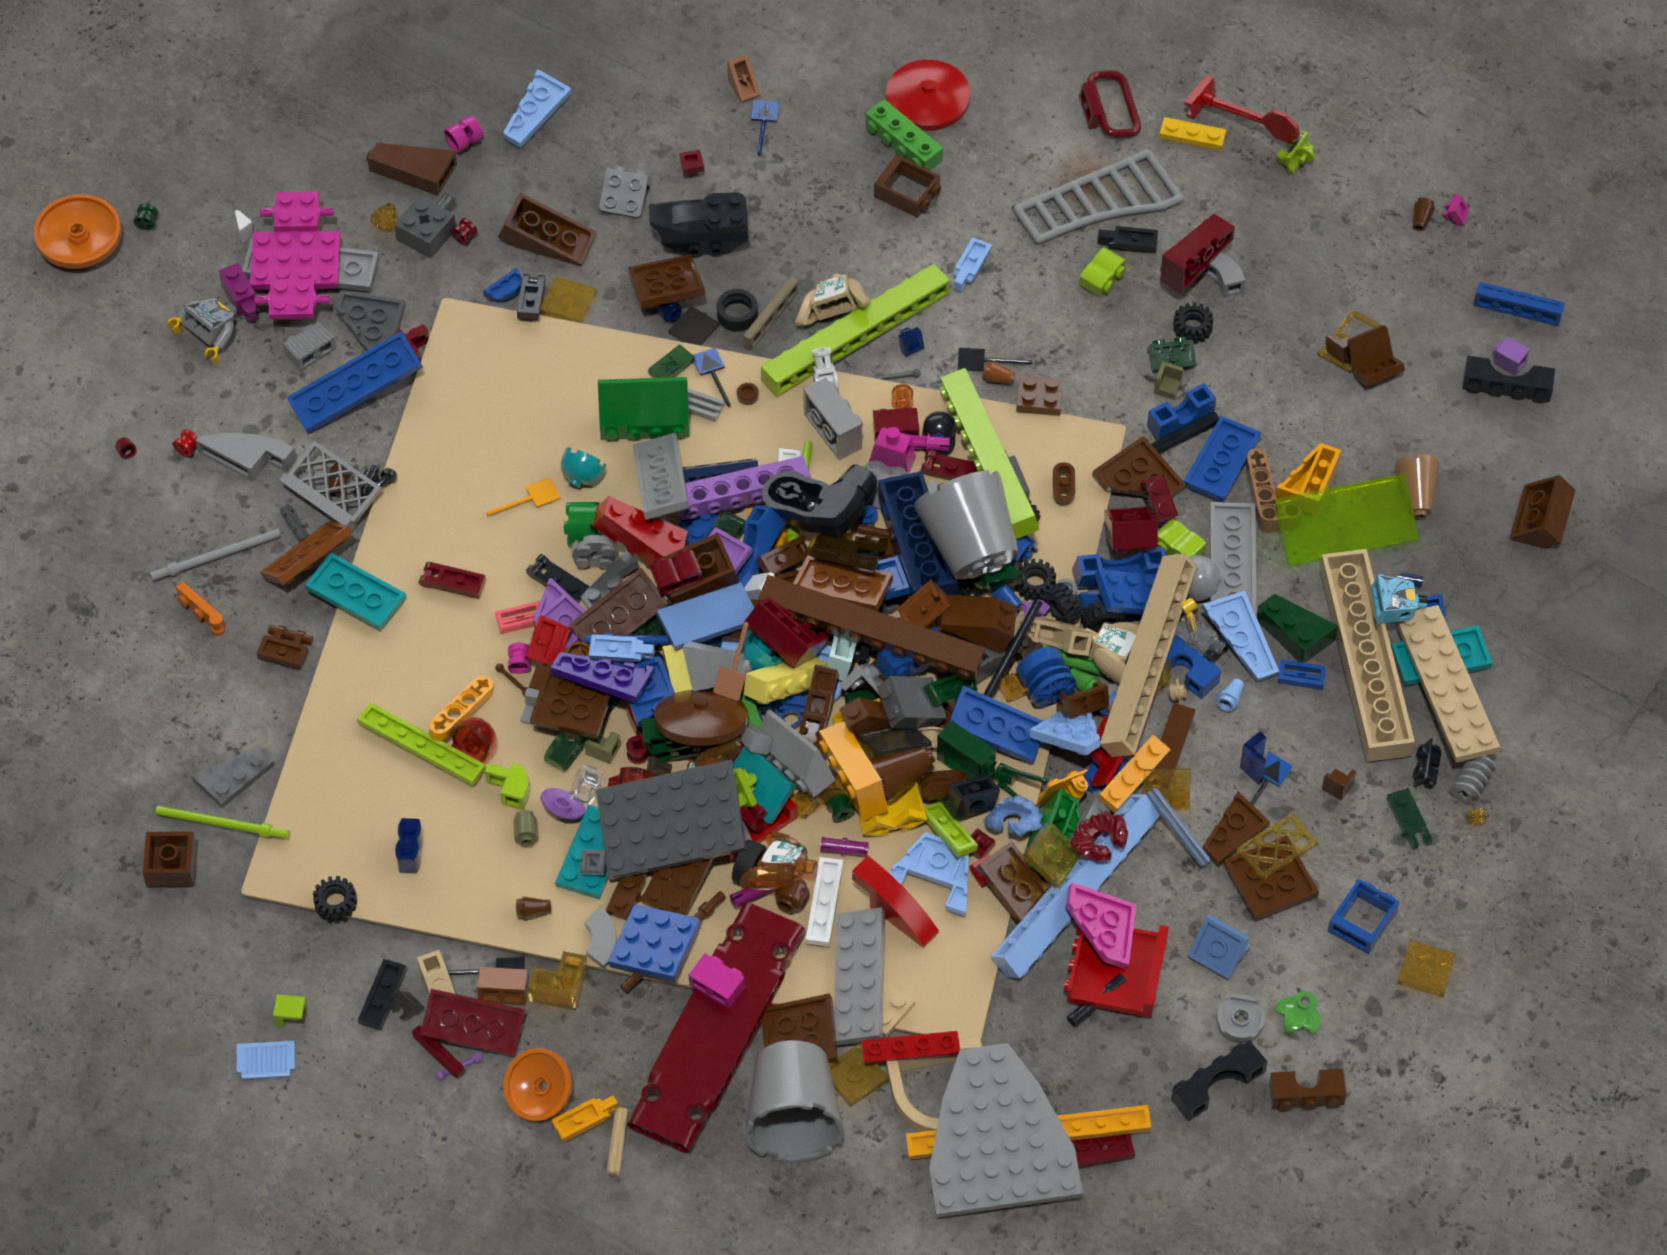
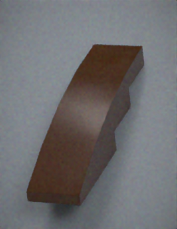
(818, 703)

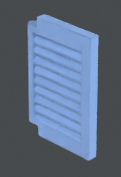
(265, 1059)

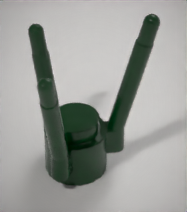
(1007, 775)

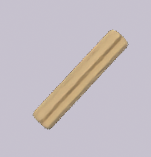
(617, 1141)

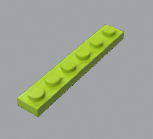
(421, 744)

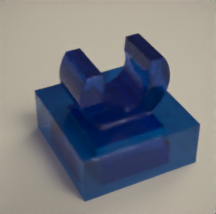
(911, 341)

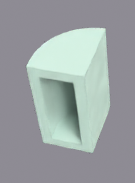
(841, 655)

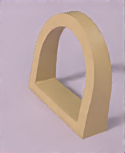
(903, 1106)

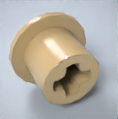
(931, 733)

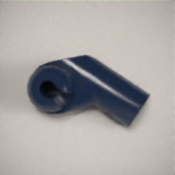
(1416, 579)

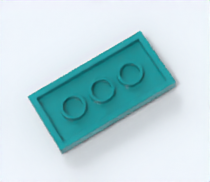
(355, 591)
(1469, 644)
(586, 838)

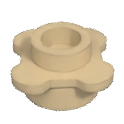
(1178, 691)

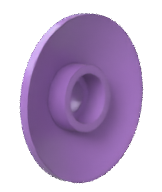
(561, 805)

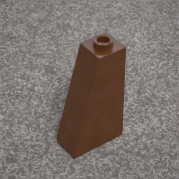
(414, 166)

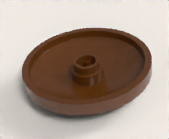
(700, 717)

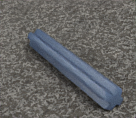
(1178, 827)

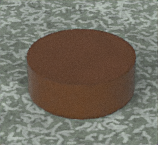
(747, 393)

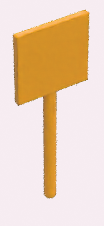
(540, 492)

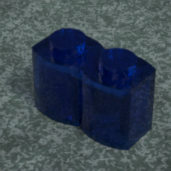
(409, 845)

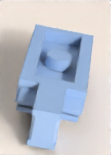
(971, 263)
(619, 648)

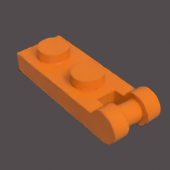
(200, 608)

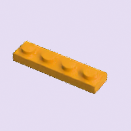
(1133, 773)

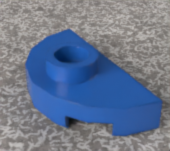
(505, 287)

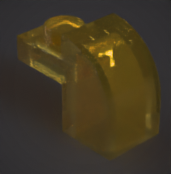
(808, 804)

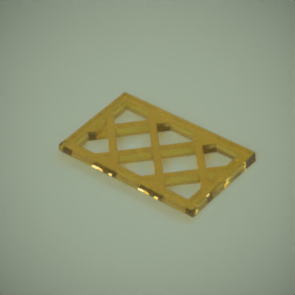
(1277, 863)

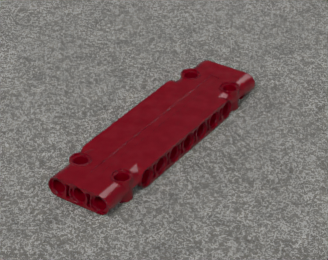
(711, 1038)

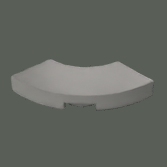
(603, 937)

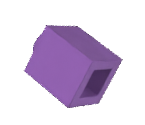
(1510, 355)

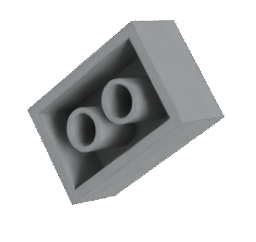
(833, 418)

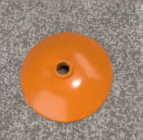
(525, 1080)

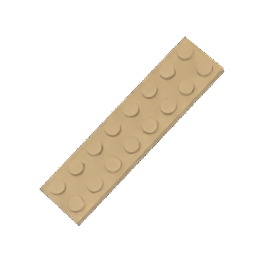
(1448, 685)

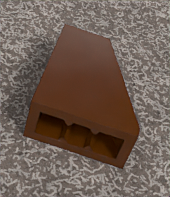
(865, 716)

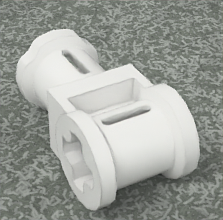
(824, 367)

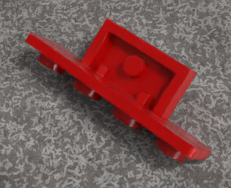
(1106, 763)
(911, 1047)

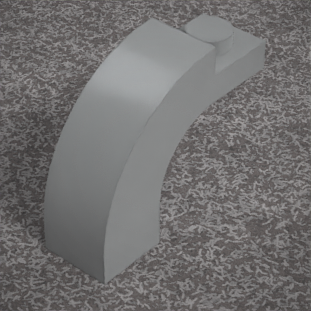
(1226, 275)

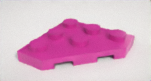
(1104, 921)

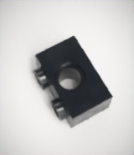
(971, 796)

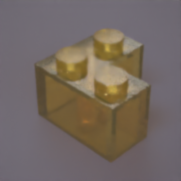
(559, 987)

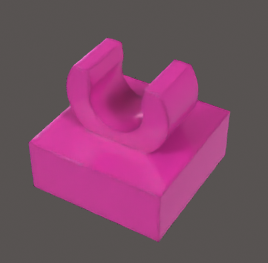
(1457, 210)

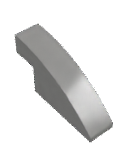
(246, 452)

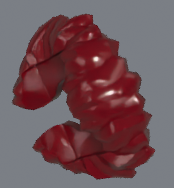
(1091, 829)

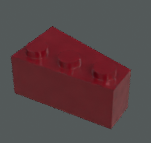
(783, 633)

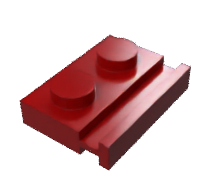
(546, 641)

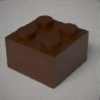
(169, 859)

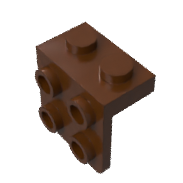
(1373, 356)

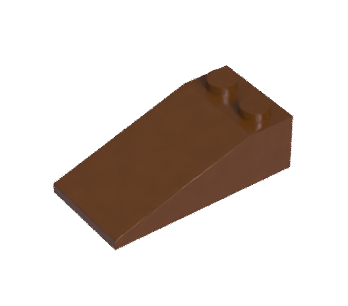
(546, 231)

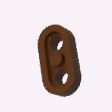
(1063, 485)

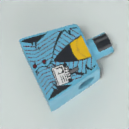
(1395, 599)

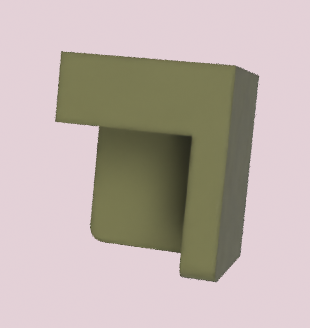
(1168, 380)
(603, 748)

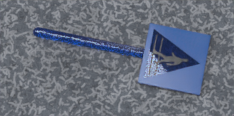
(764, 112)

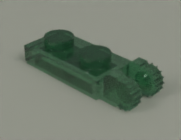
(1408, 817)

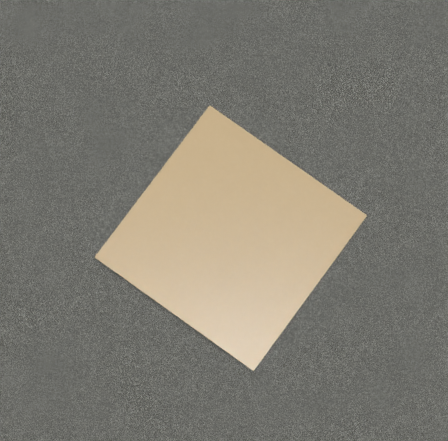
(479, 427)

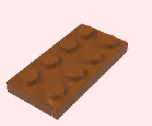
(306, 552)
(845, 582)

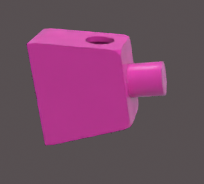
(894, 449)

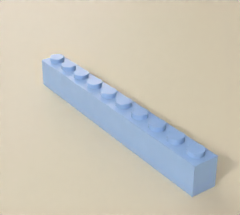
(1050, 913)

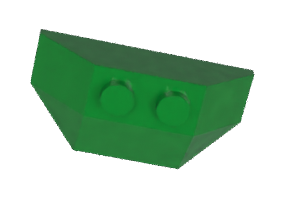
(1062, 812)

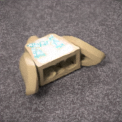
(832, 298)
(1112, 648)

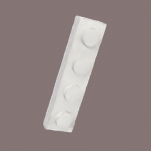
(824, 901)

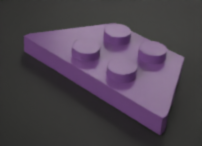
(559, 607)

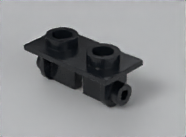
(1428, 756)

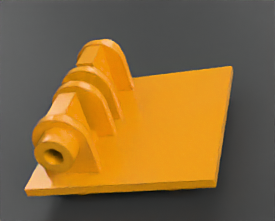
(1073, 784)

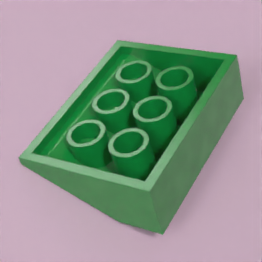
(643, 408)

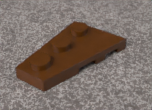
(1238, 825)

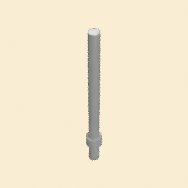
(174, 568)

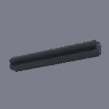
(1186, 432)

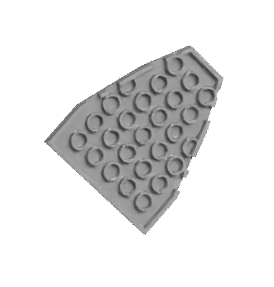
(998, 1138)

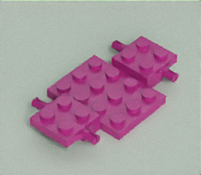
(295, 257)

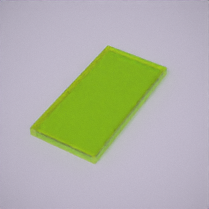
(1346, 518)

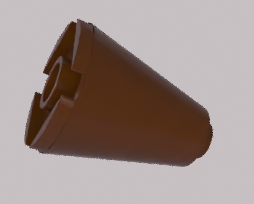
(902, 770)

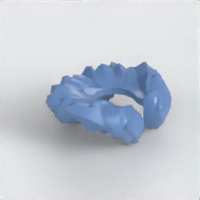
(1019, 806)

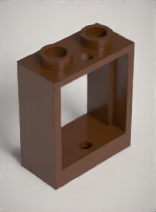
(914, 172)

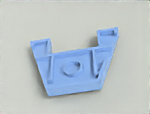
(935, 862)

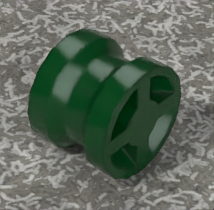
(145, 217)
(840, 807)

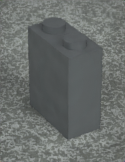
(908, 703)

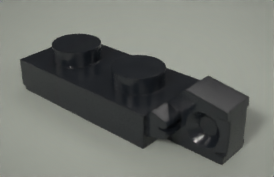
(1129, 238)

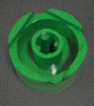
(580, 521)

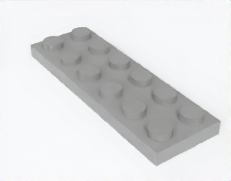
(355, 268)
(661, 476)
(1234, 549)
(859, 976)

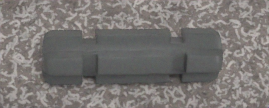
(294, 522)

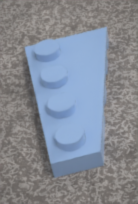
(540, 102)
(1241, 630)

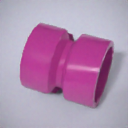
(461, 135)

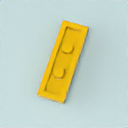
(1192, 133)

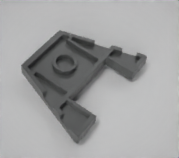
(610, 579)

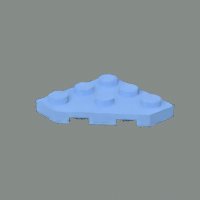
(1074, 734)

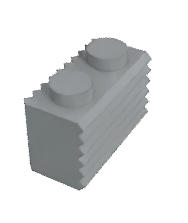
(309, 345)

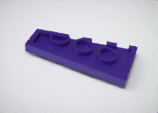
(615, 679)

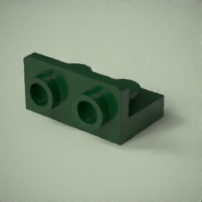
(1178, 353)

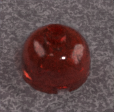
(474, 738)

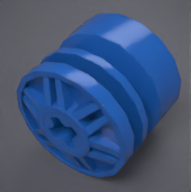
(1045, 676)

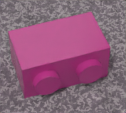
(717, 980)

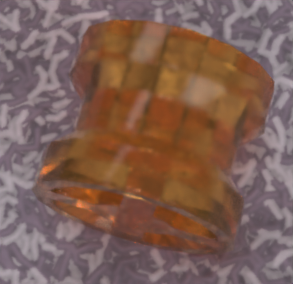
(900, 393)

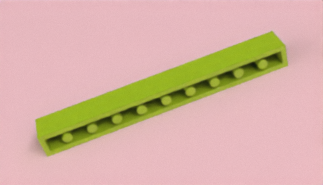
(856, 328)
(986, 446)

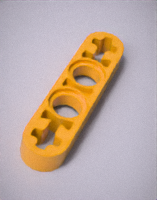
(460, 707)

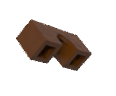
(1289, 1094)

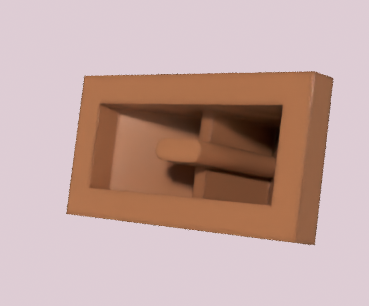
(742, 78)

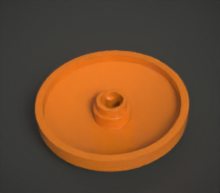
(77, 231)

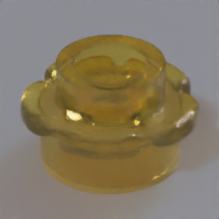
(1477, 816)

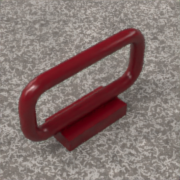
(1094, 109)

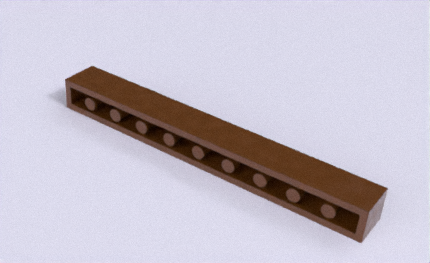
(876, 629)

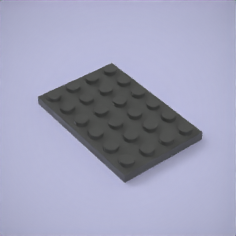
(671, 820)

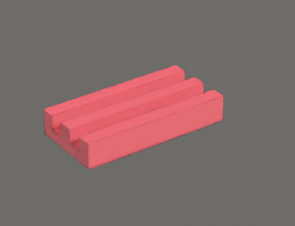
(520, 620)

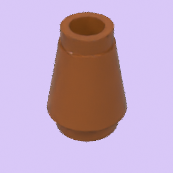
(997, 373)

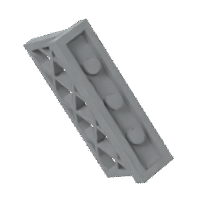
(322, 503)

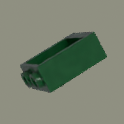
(965, 752)

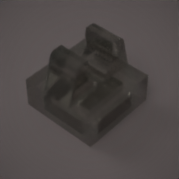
(408, 1002)

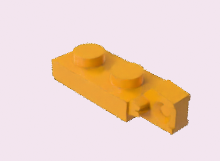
(583, 1117)

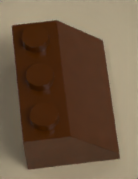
(1543, 512)

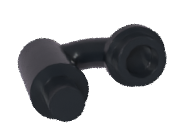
(387, 476)

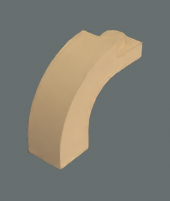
(1058, 634)

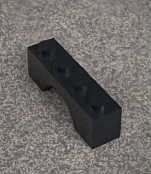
(1483, 377)
(1241, 1064)

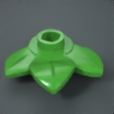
(1298, 1015)

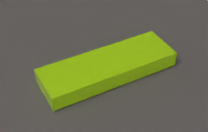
(949, 830)

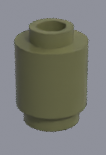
(525, 828)

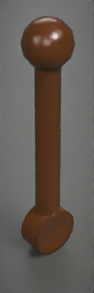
(500, 668)

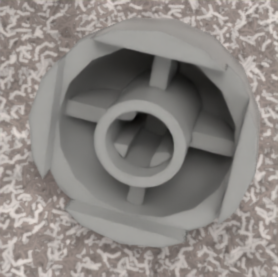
(1204, 579)

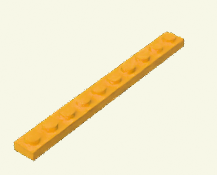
(1076, 1125)

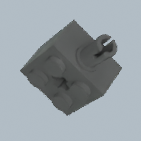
(426, 224)

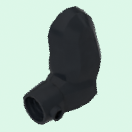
(815, 504)

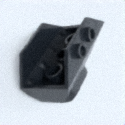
(702, 225)

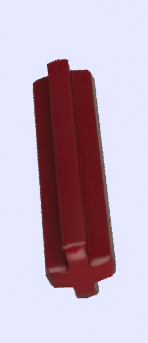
(446, 1059)

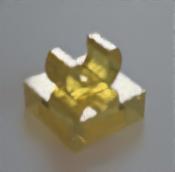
(1012, 688)

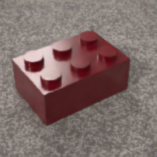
(1131, 529)

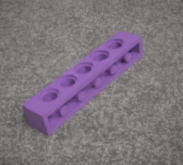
(706, 496)

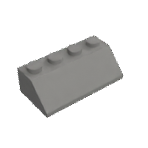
(796, 756)

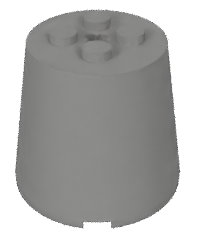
(970, 524)
(793, 1103)

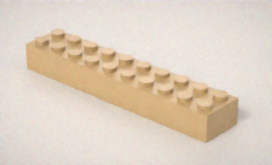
(1366, 657)

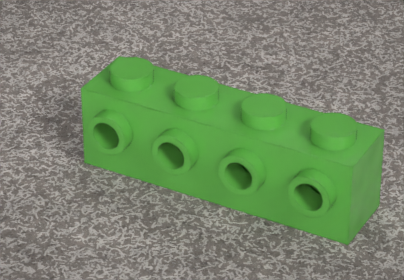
(903, 136)

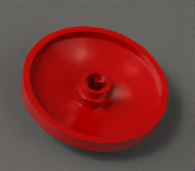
(929, 93)

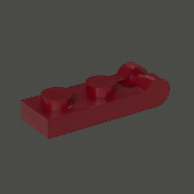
(949, 466)
(452, 579)

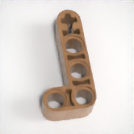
(1262, 490)

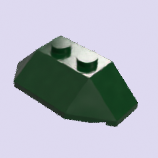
(993, 580)

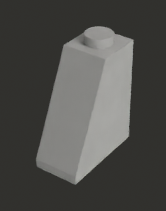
(704, 663)

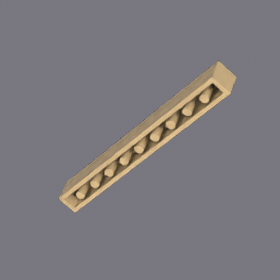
(1148, 655)

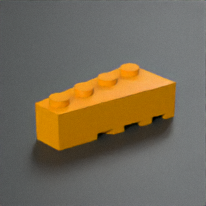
(853, 770)

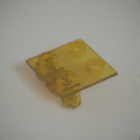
(1172, 784)

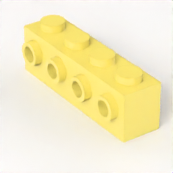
(780, 681)

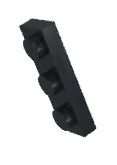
(381, 994)

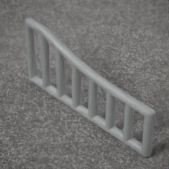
(1094, 216)

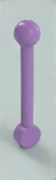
(477, 1058)

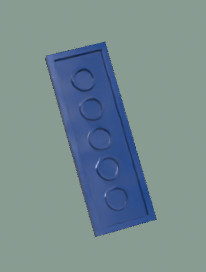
(354, 382)

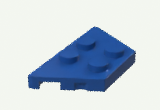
(655, 690)

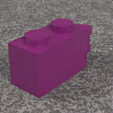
(239, 291)

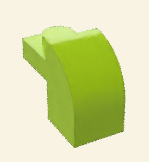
(513, 781)

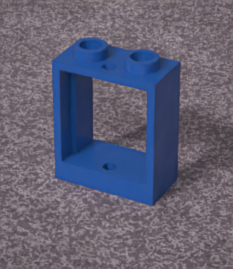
(1350, 932)

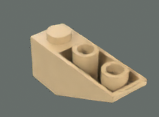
(434, 972)

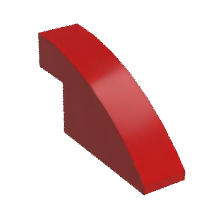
(895, 900)

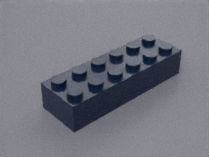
(911, 540)

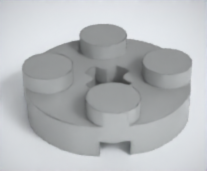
(594, 552)
(1235, 1030)

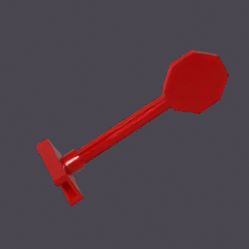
(1275, 121)

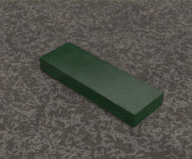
(947, 689)

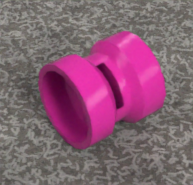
(517, 662)

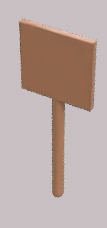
(729, 681)

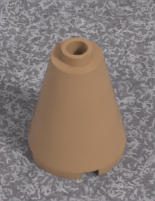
(1421, 480)

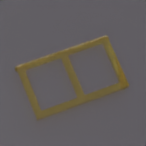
(1338, 333)

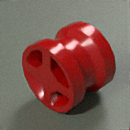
(186, 443)

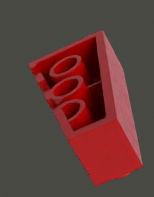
(647, 538)

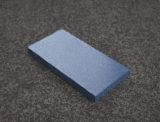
(706, 615)

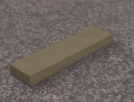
(770, 313)

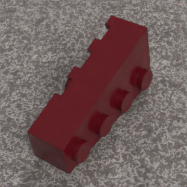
(1195, 252)

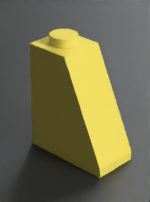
(676, 668)

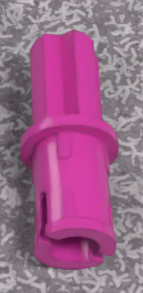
(931, 443)

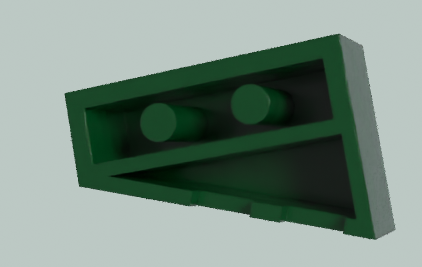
(1296, 628)
(664, 748)

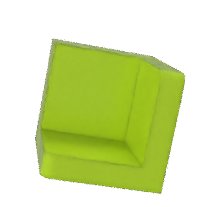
(288, 1008)

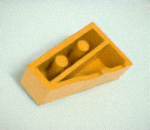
(1313, 474)

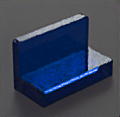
(1253, 758)

